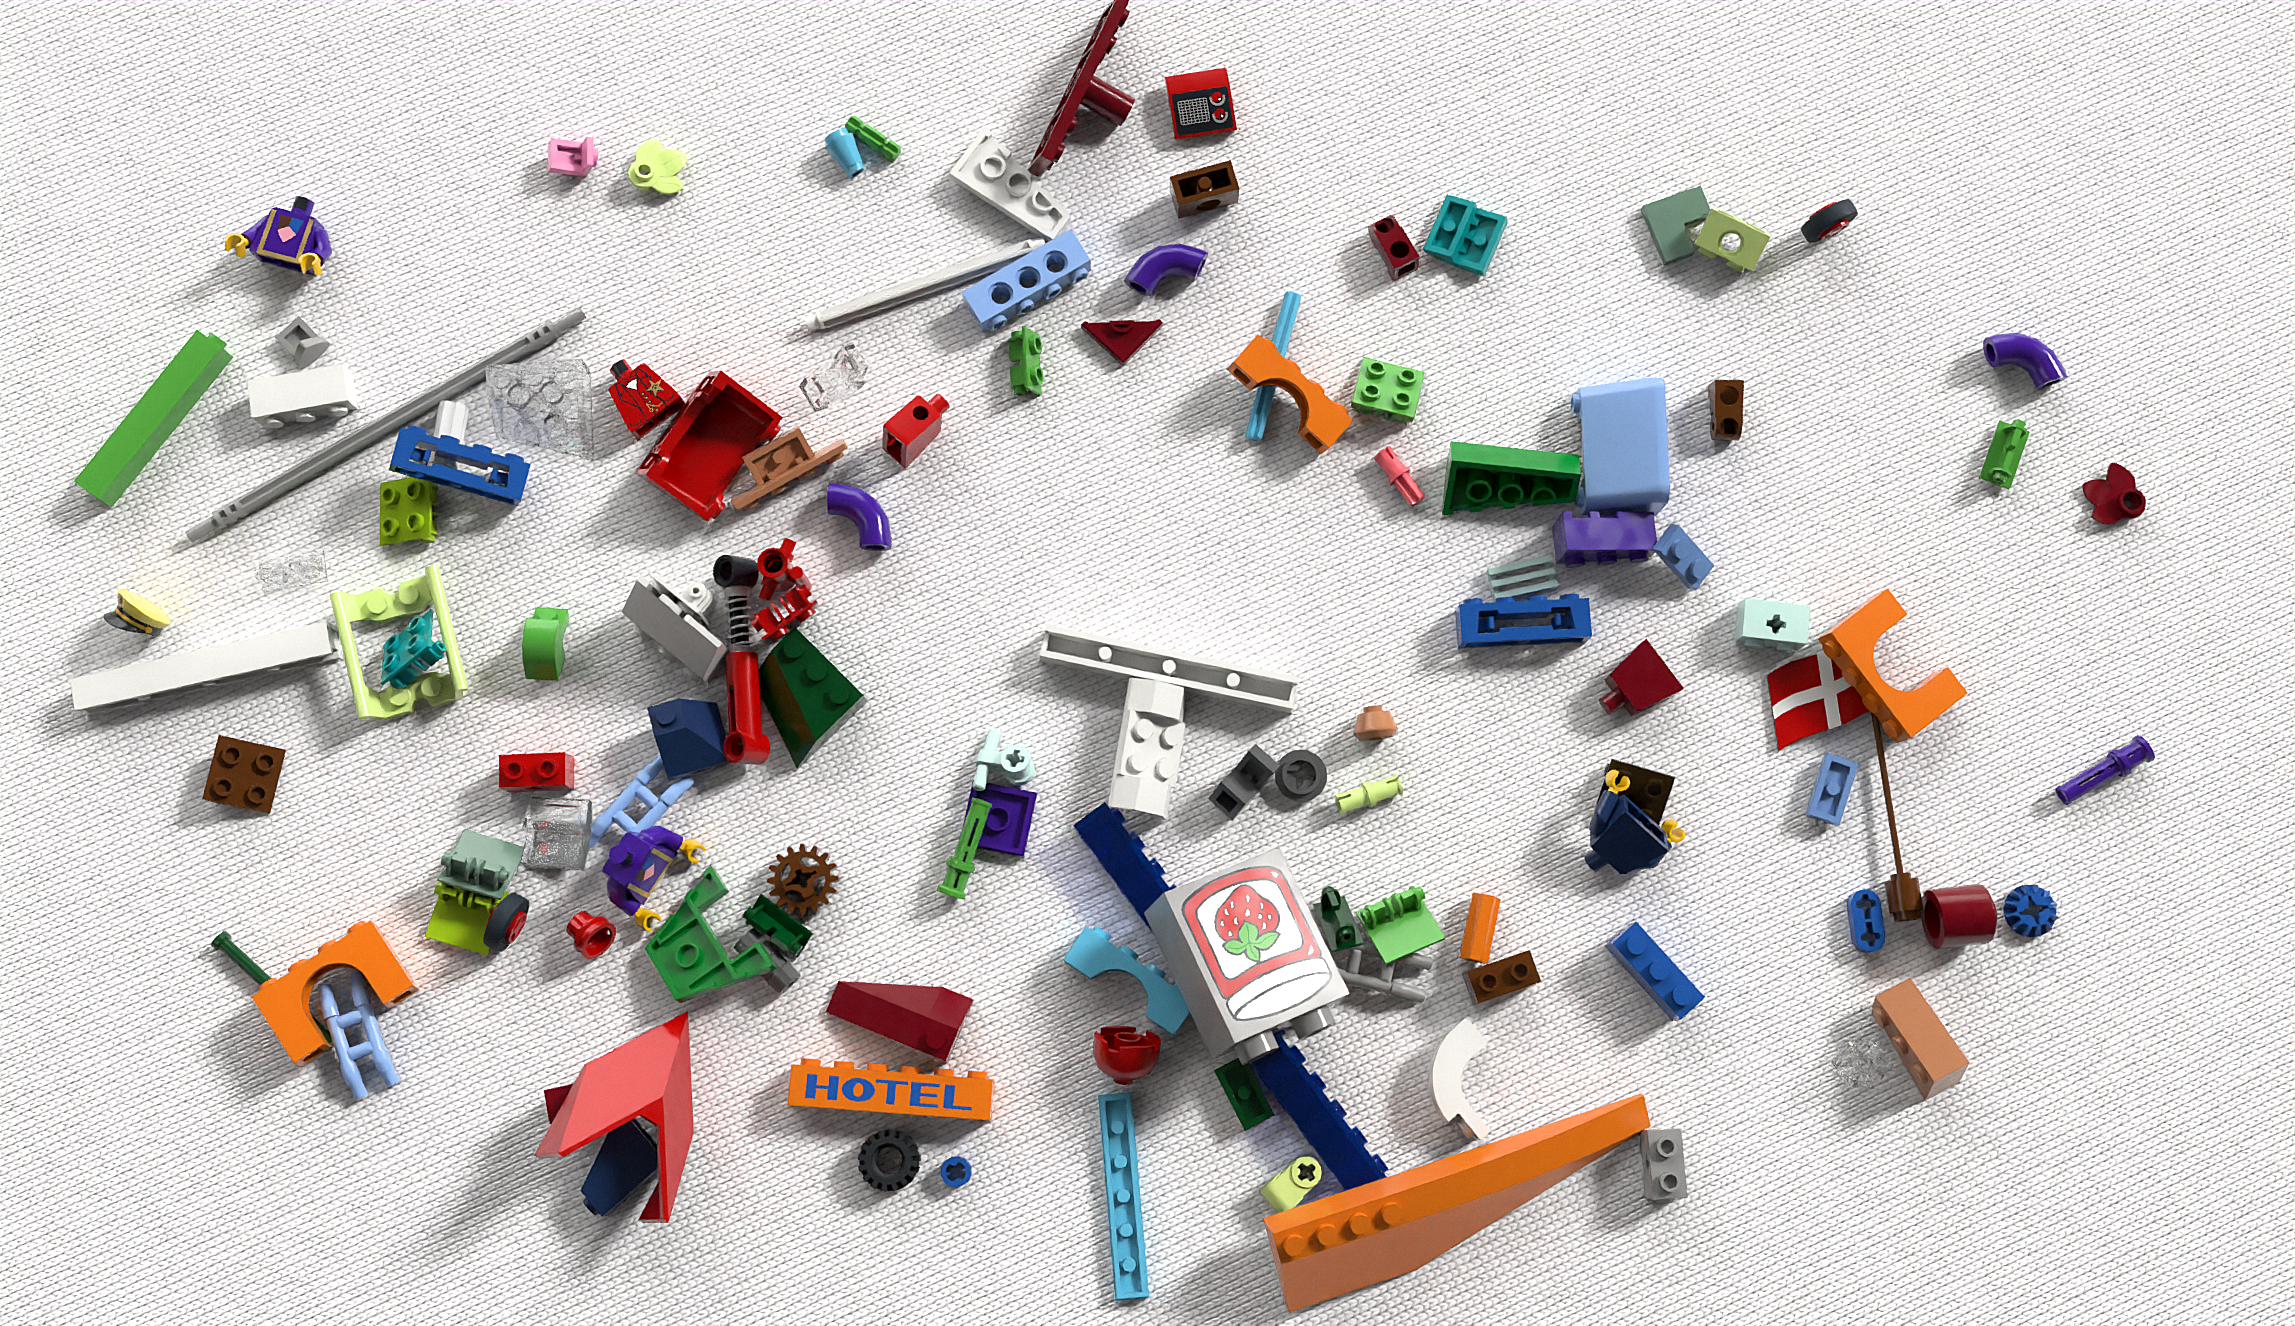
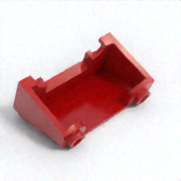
(707, 444)

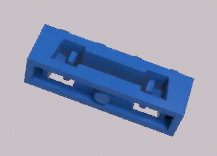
(476, 456)
(1576, 619)

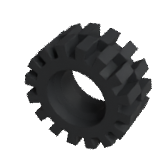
(868, 1160)

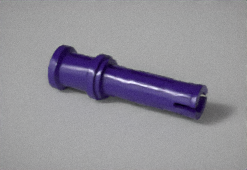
(2117, 760)

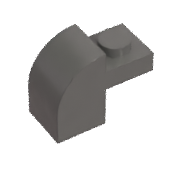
(1244, 782)

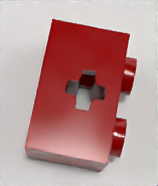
(536, 772)

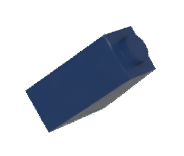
(620, 1169)

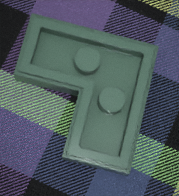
(1668, 219)

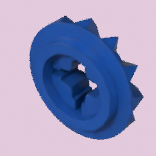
(2024, 924)

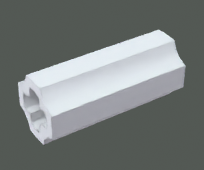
(452, 422)

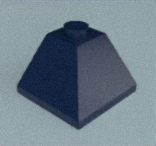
(688, 736)

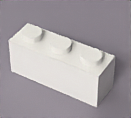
(302, 396)

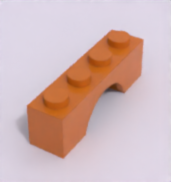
(1320, 417)

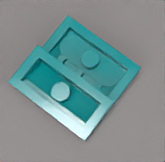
(1465, 235)

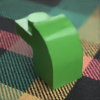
(543, 643)

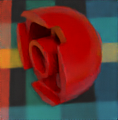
(1125, 1054)

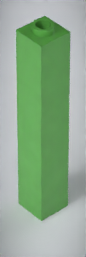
(154, 417)

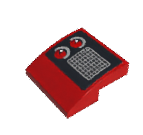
(1200, 103)

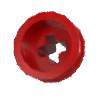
(591, 934)

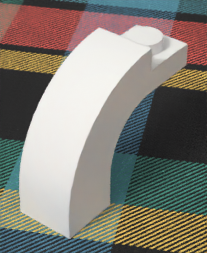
(1445, 1076)

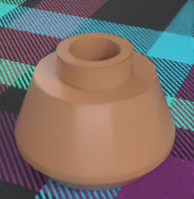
(1374, 724)

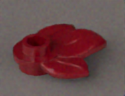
(2110, 494)

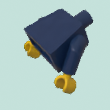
(1625, 834)

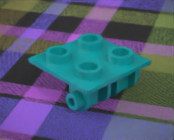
(410, 652)

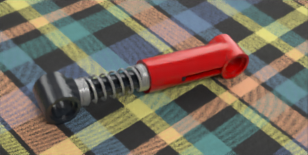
(745, 739)

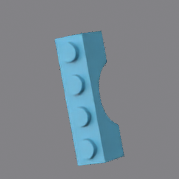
(1095, 955)

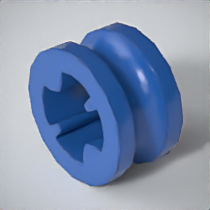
(958, 1181)

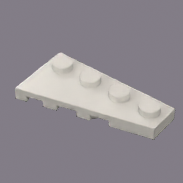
(999, 180)

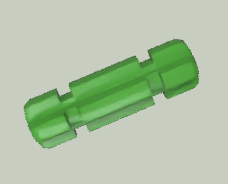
(873, 138)

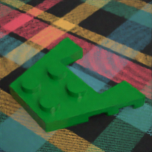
(691, 954)

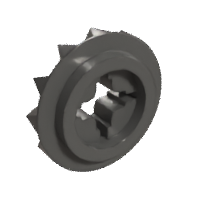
(1313, 767)

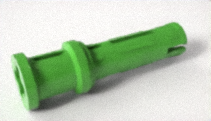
(964, 866)

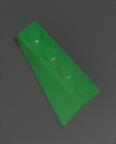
(1506, 476)

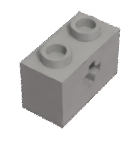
(1663, 1163)

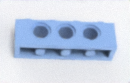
(1062, 250)

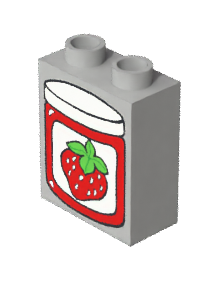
(1247, 957)

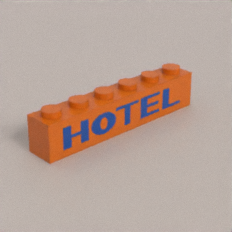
(891, 1091)

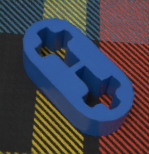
(1873, 919)

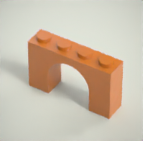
(1852, 648)
(287, 999)

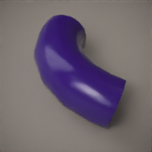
(1165, 262)
(2026, 353)
(864, 512)

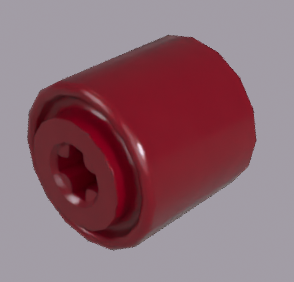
(1958, 916)

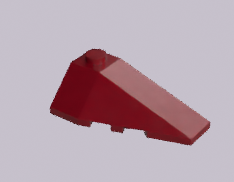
(910, 1014)

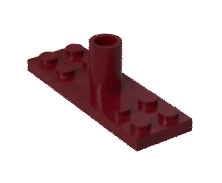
(1086, 90)

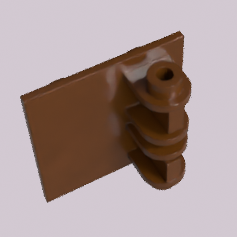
(244, 774)

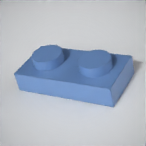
(1683, 556)
(1831, 789)

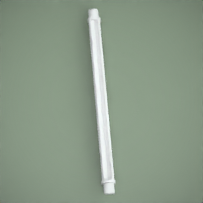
(921, 285)

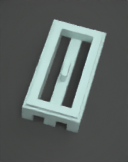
(1548, 571)

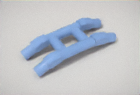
(638, 789)
(374, 1044)

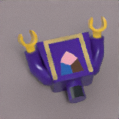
(286, 239)
(639, 865)

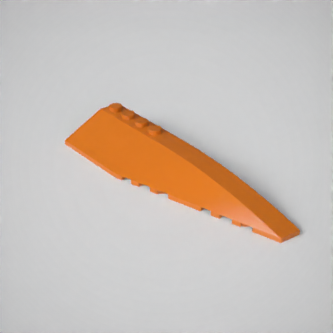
(1427, 1210)

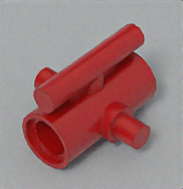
(786, 577)

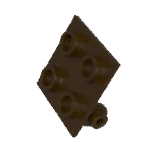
(1646, 790)

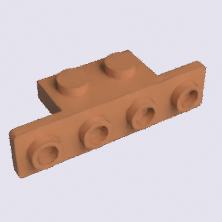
(781, 462)

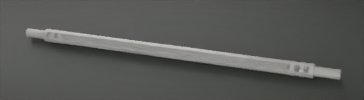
(382, 426)

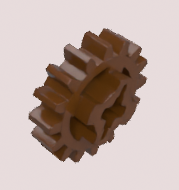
(809, 893)

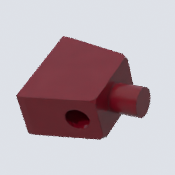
(1639, 682)

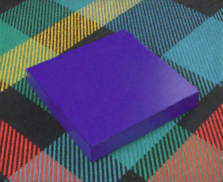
(1007, 820)

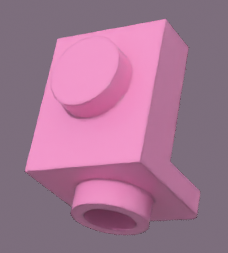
(571, 157)

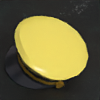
(137, 615)

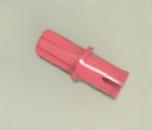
(1399, 476)

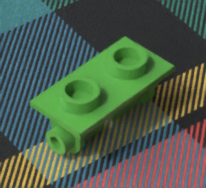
(1026, 348)
(2005, 453)

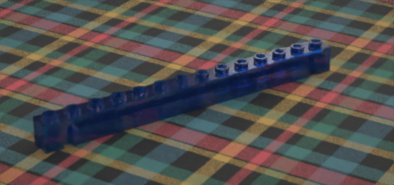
(1281, 1070)

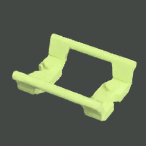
(382, 608)

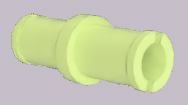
(1368, 794)

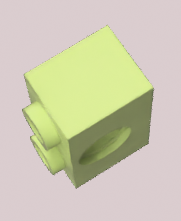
(1720, 224)

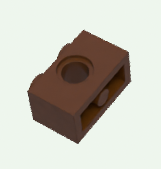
(1204, 189)
(1501, 977)

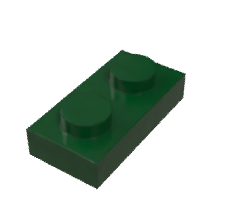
(1244, 1093)

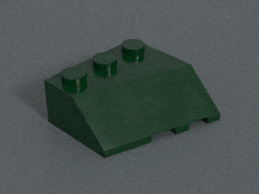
(805, 695)

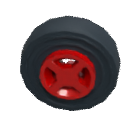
(1829, 221)
(506, 922)

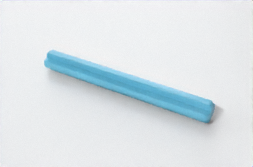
(1281, 339)

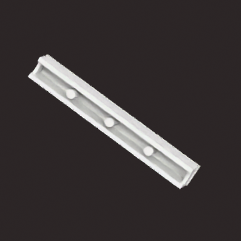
(205, 668)
(1192, 672)

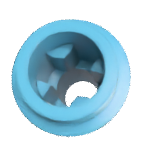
(844, 150)

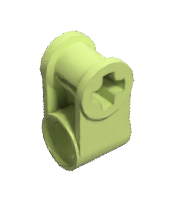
(1286, 1188)

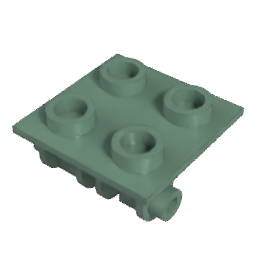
(481, 864)

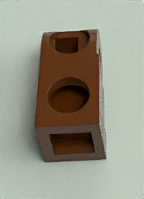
(1726, 409)

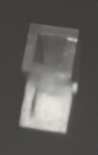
(836, 380)

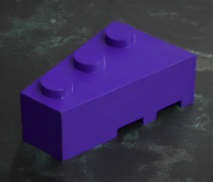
(1604, 538)

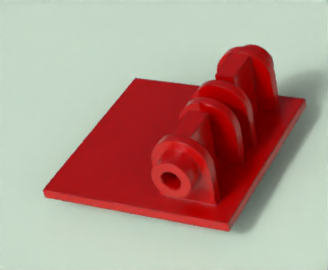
(775, 629)

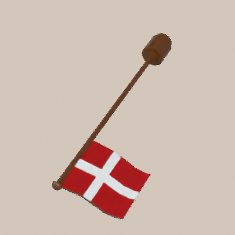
(1815, 698)

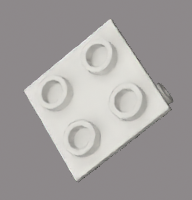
(694, 601)

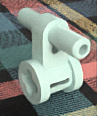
(1005, 761)

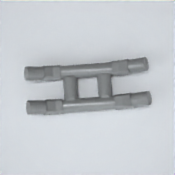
(1383, 982)

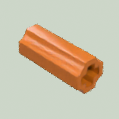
(1479, 928)

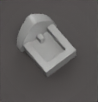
(302, 343)

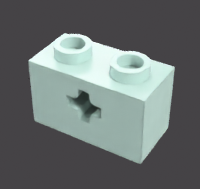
(1789, 618)

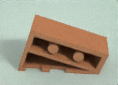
(1919, 1039)

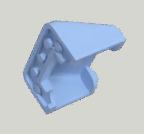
(1623, 447)

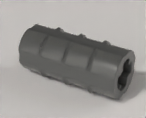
(785, 974)

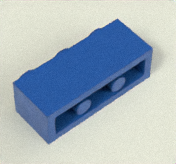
(1654, 971)

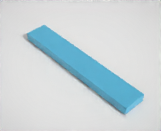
(1123, 1196)

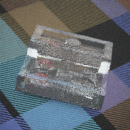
(557, 833)

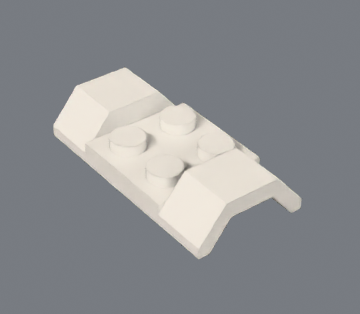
(1148, 747)

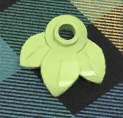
(661, 165)

